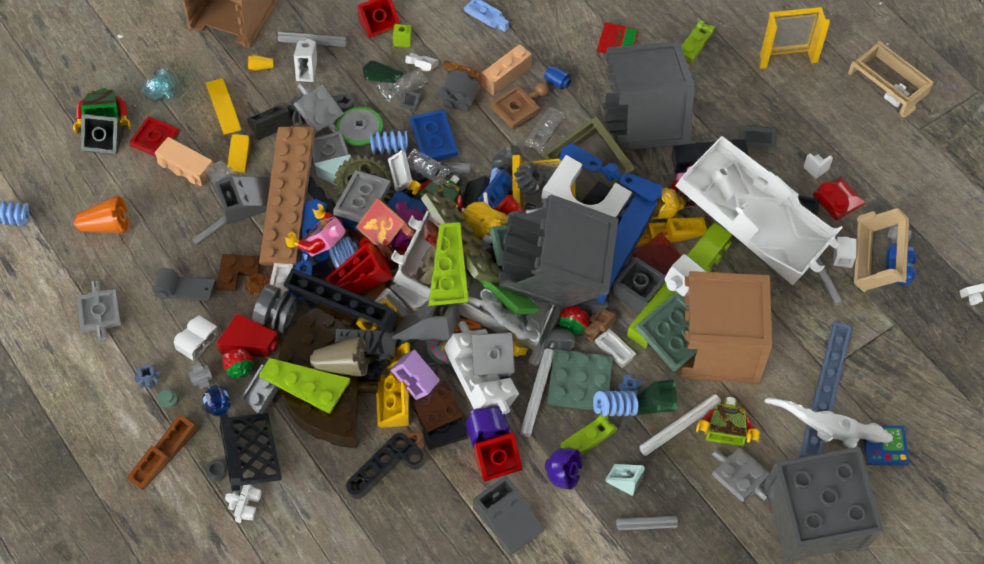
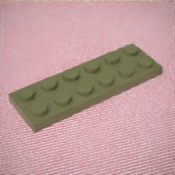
(475, 256)

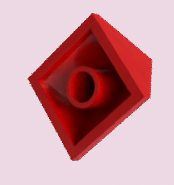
(377, 16)
(497, 456)

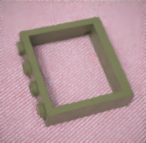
(583, 134)

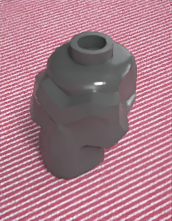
(504, 159)

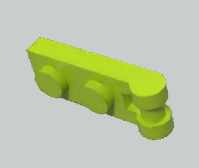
(697, 40)
(590, 435)

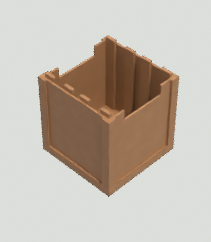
(236, 17)
(727, 326)

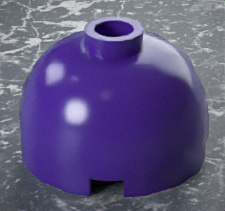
(563, 468)

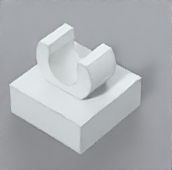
(891, 99)
(973, 293)

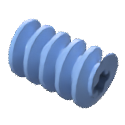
(388, 142)
(14, 215)
(615, 403)

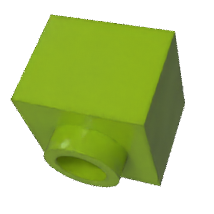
(402, 35)

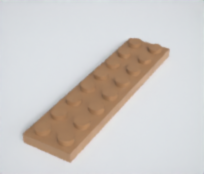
(287, 194)

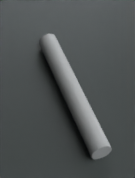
(210, 230)
(829, 284)

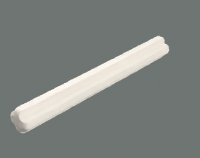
(537, 392)
(679, 425)

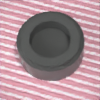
(216, 470)

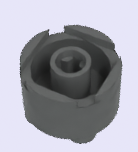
(458, 90)

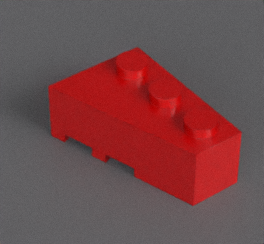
(361, 270)

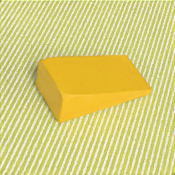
(239, 152)

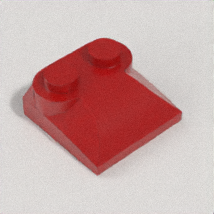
(838, 198)

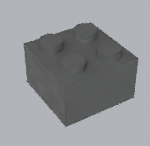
(638, 284)

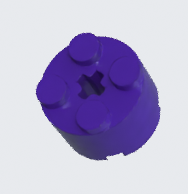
(486, 424)

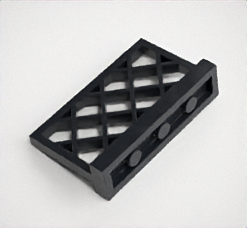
(232, 455)

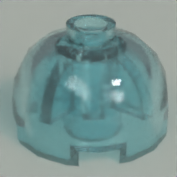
(160, 86)

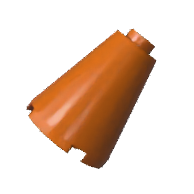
(104, 217)

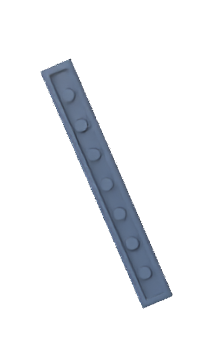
(827, 384)

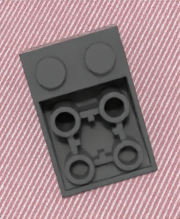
(243, 196)
(429, 323)
(507, 515)

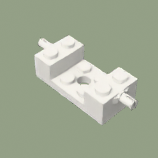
(482, 391)

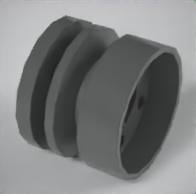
(272, 307)

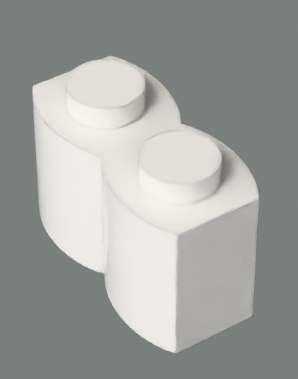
(196, 338)

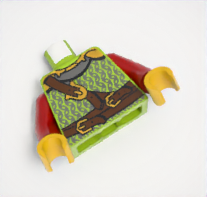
(728, 424)

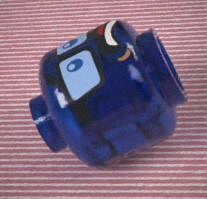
(216, 400)

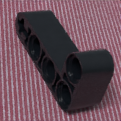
(383, 468)

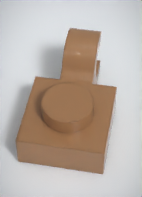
(600, 321)

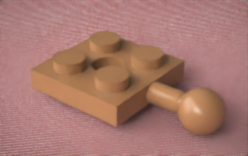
(519, 98)

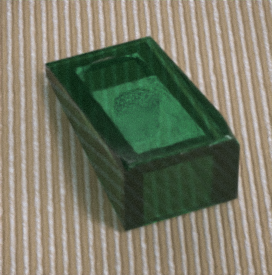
(382, 73)

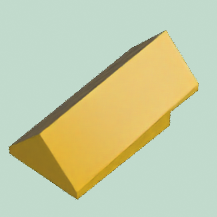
(392, 396)

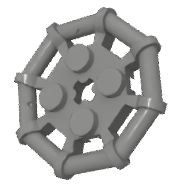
(520, 324)

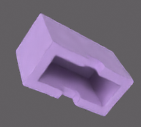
(415, 374)

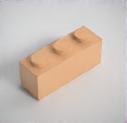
(506, 69)
(183, 161)

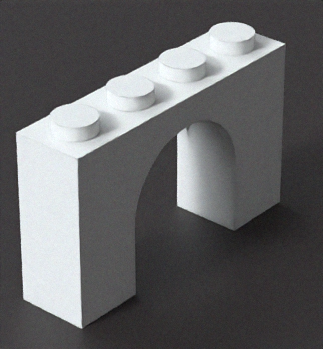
(564, 177)

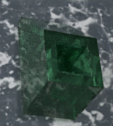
(658, 398)

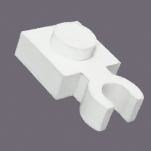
(424, 62)

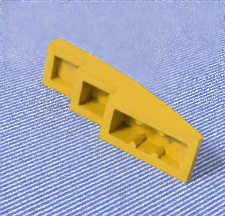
(223, 106)
(675, 230)

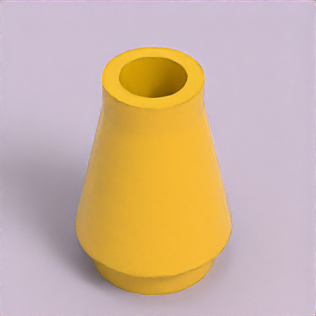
(259, 62)

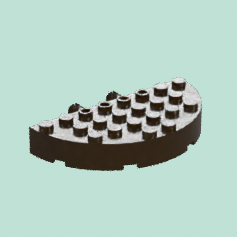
(311, 333)

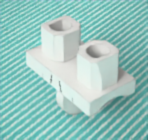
(242, 510)

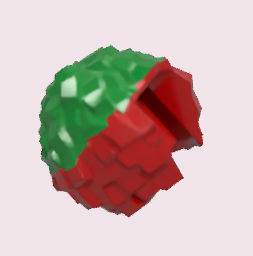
(574, 320)
(238, 363)

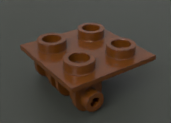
(437, 407)

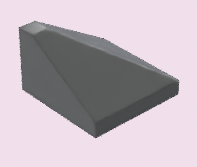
(410, 100)

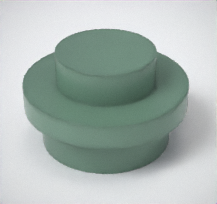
(167, 398)

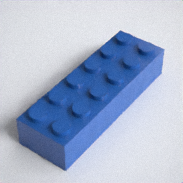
(629, 231)

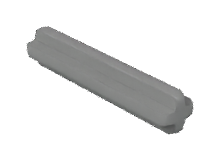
(647, 523)

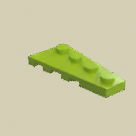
(449, 273)
(308, 384)

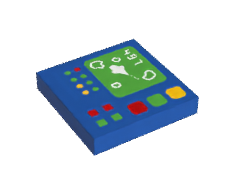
(888, 453)

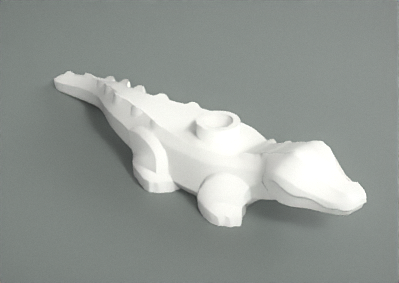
(835, 425)

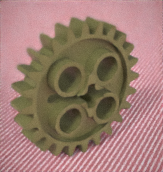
(348, 168)

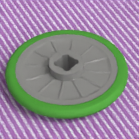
(367, 122)

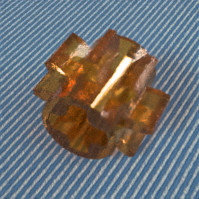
(256, 283)

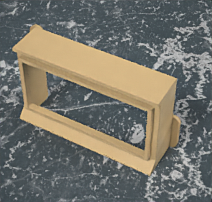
(902, 67)
(866, 226)

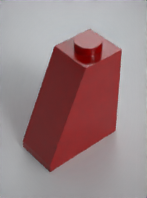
(248, 335)

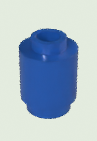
(557, 77)

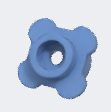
(629, 380)

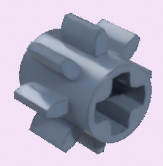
(147, 376)

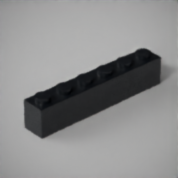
(341, 300)

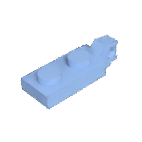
(487, 14)

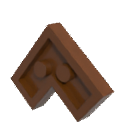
(232, 267)

